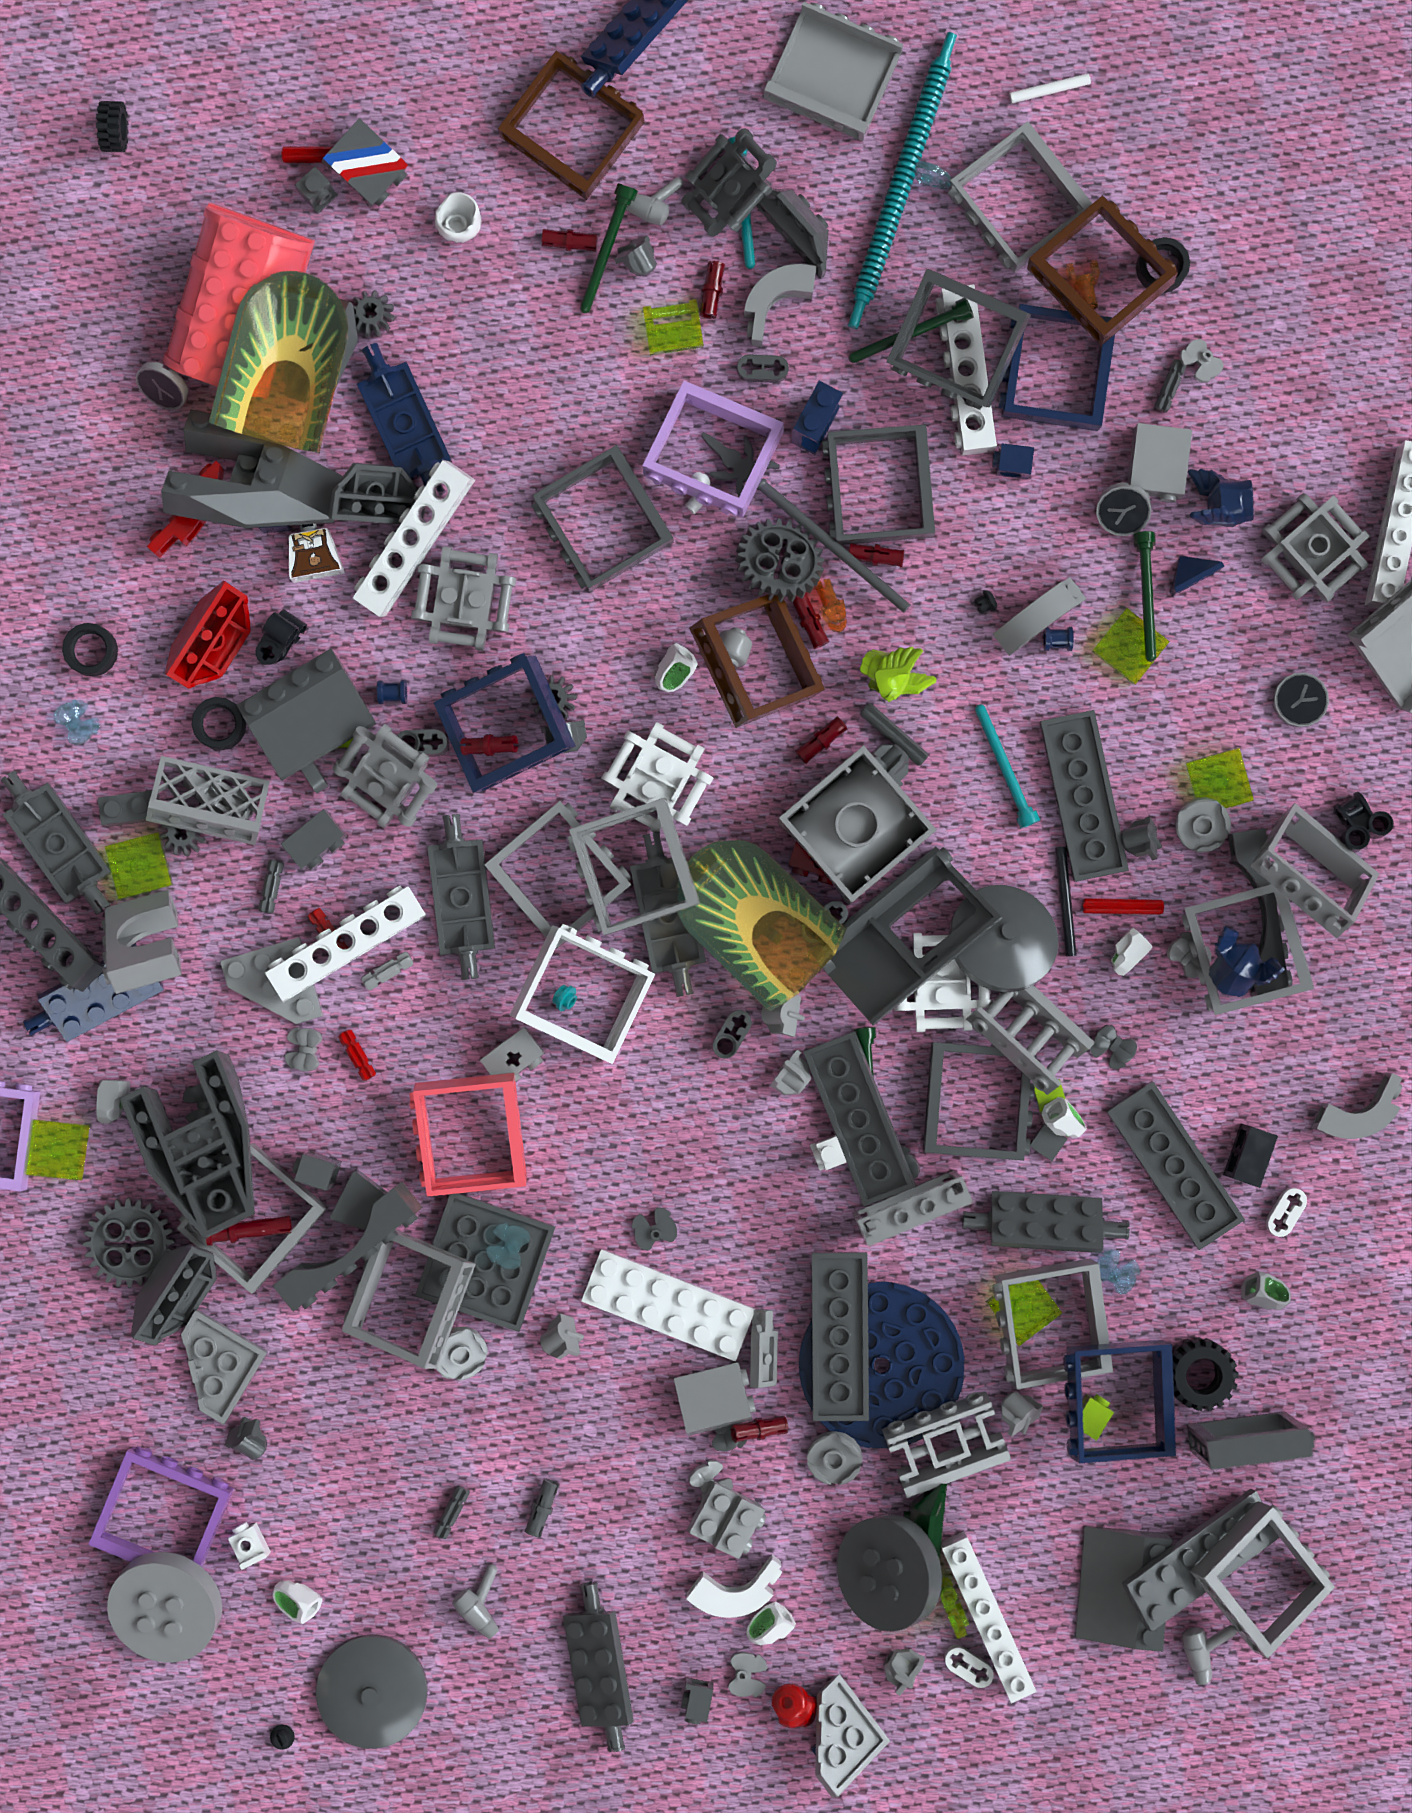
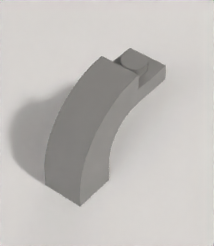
(780, 283)
(1039, 615)
(1365, 1122)

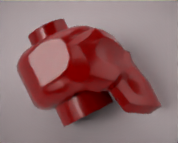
(794, 1706)

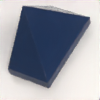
(1191, 571)

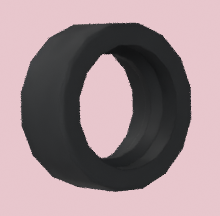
(1174, 247)
(69, 645)
(198, 718)

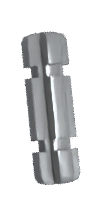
(387, 970)

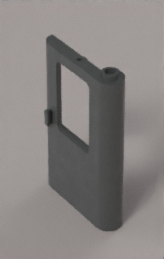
(876, 965)

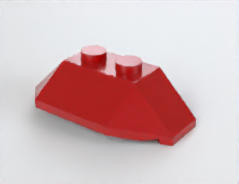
(210, 637)

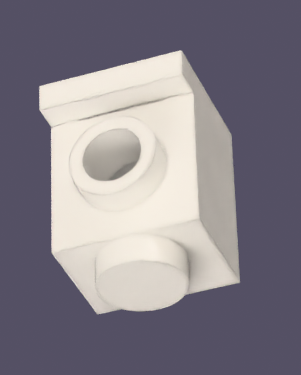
(828, 1153)
(259, 1547)

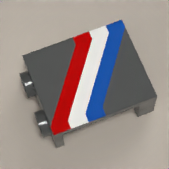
(366, 163)

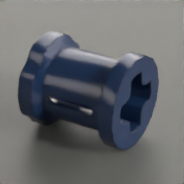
(1058, 639)
(392, 692)

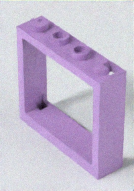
(729, 411)
(30, 1110)

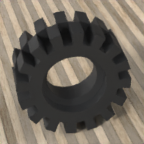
(112, 126)

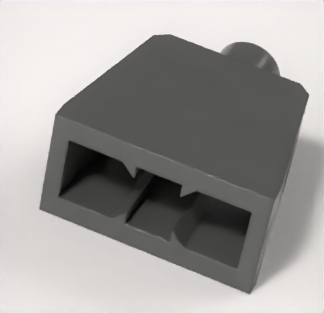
(357, 1201)

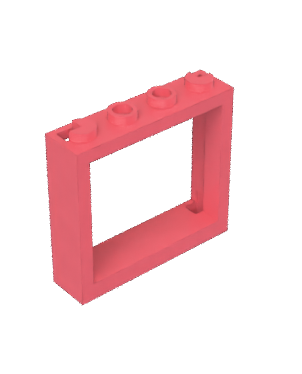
(476, 1182)

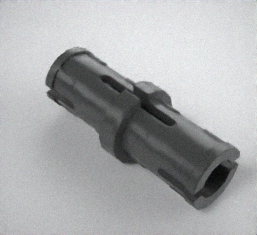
(542, 1507)

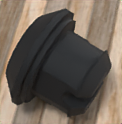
(986, 601)
(282, 1737)

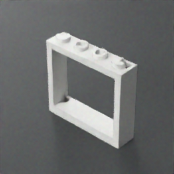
(627, 1012)

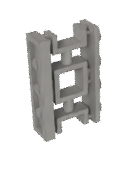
(955, 1462)

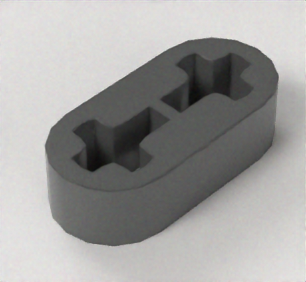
(762, 375)
(315, 777)

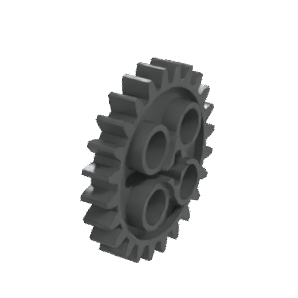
(754, 553)
(127, 1217)

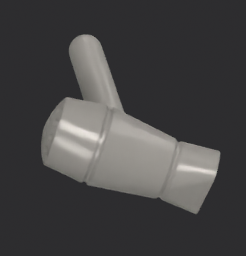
(653, 208)
(472, 1606)
(1198, 1650)

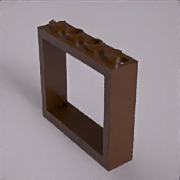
(608, 95)
(1072, 301)
(725, 674)

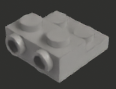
(727, 1520)

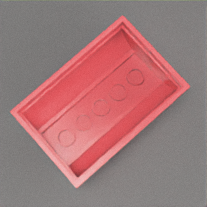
(227, 262)

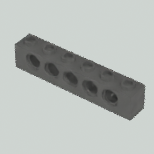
(84, 965)

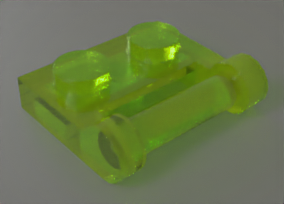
(673, 335)
(954, 1611)

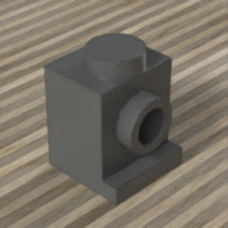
(316, 190)
(697, 1700)

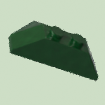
(928, 1514)

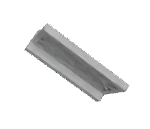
(199, 819)

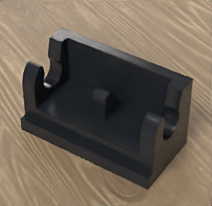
(1250, 1155)

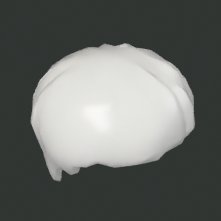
(458, 218)

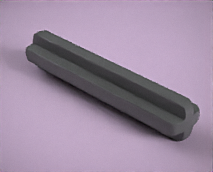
(894, 733)

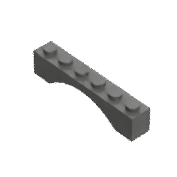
(1243, 850)
(388, 1213)

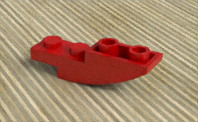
(182, 527)

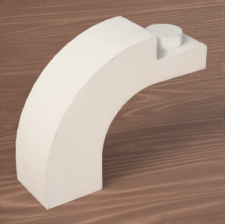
(735, 1601)

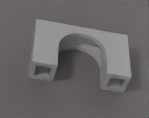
(145, 964)

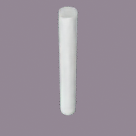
(1049, 88)

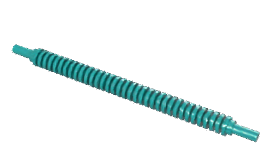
(902, 180)

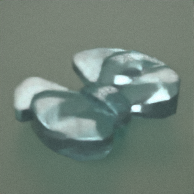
(932, 175)
(68, 716)
(509, 1254)
(1123, 1279)

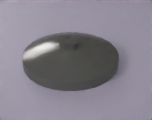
(1014, 950)
(371, 1691)

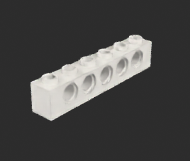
(982, 439)
(1395, 532)
(366, 589)
(409, 914)
(987, 1617)

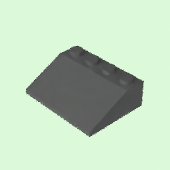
(306, 714)
(1104, 1606)

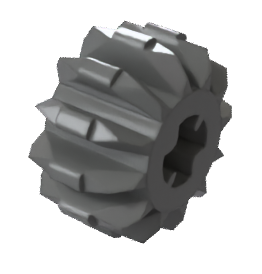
(381, 308)
(562, 695)
(181, 844)

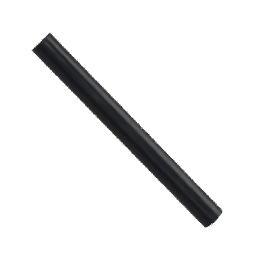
(1065, 900)

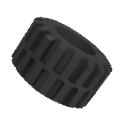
(1224, 1374)

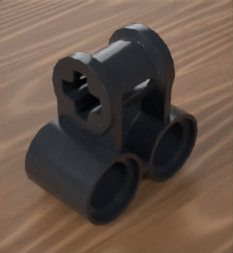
(281, 633)
(1360, 821)

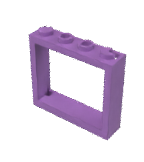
(168, 1467)

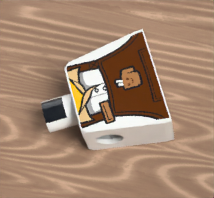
(313, 554)

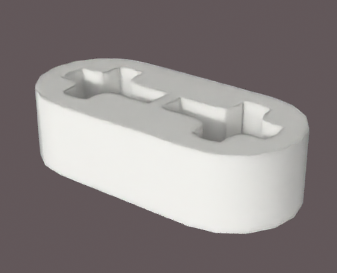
(1291, 1215)
(972, 1661)

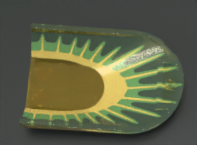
(283, 362)
(758, 921)

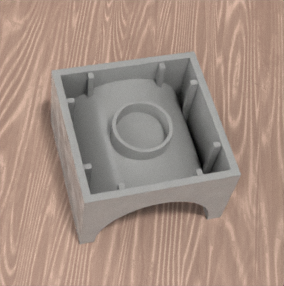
(856, 824)

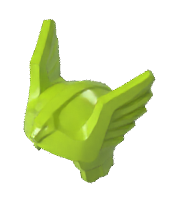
(891, 672)

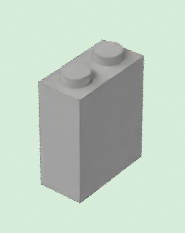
(1160, 460)
(714, 1398)

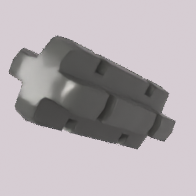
(1170, 386)
(271, 886)
(451, 1512)

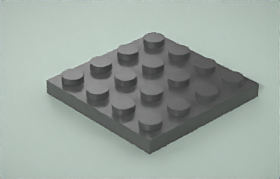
(493, 1291)

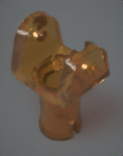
(1085, 283)
(833, 609)

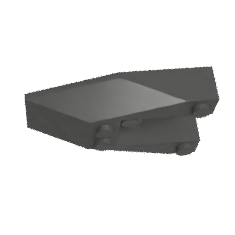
(266, 486)
(206, 1162)

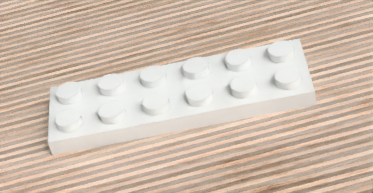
(668, 1305)

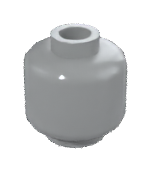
(737, 645)

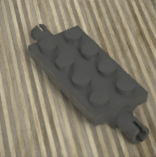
(56, 842)
(461, 897)
(666, 938)
(1046, 1222)
(598, 1668)

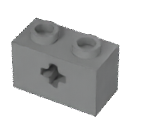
(520, 1042)

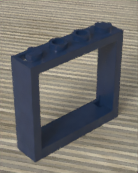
(1053, 417)
(546, 701)
(1163, 1403)

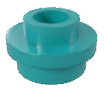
(565, 997)

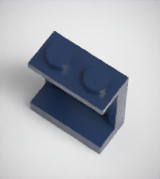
(816, 417)

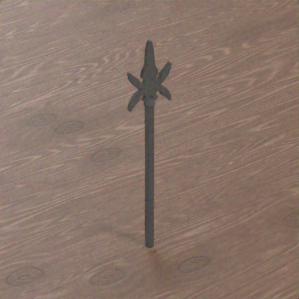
(742, 468)

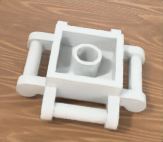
(657, 775)
(945, 990)

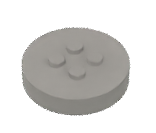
(164, 1607)

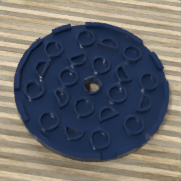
(922, 1358)

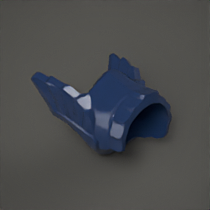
(1227, 501)
(1240, 965)

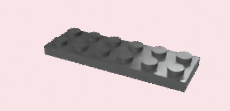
(1084, 796)
(859, 1119)
(1175, 1165)
(840, 1336)
(1166, 1582)

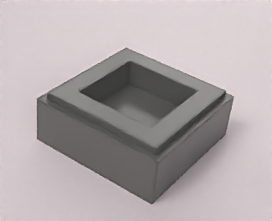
(1047, 1142)

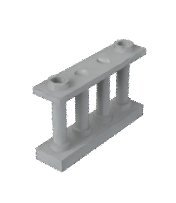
(1054, 1024)

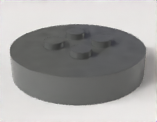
(889, 1572)

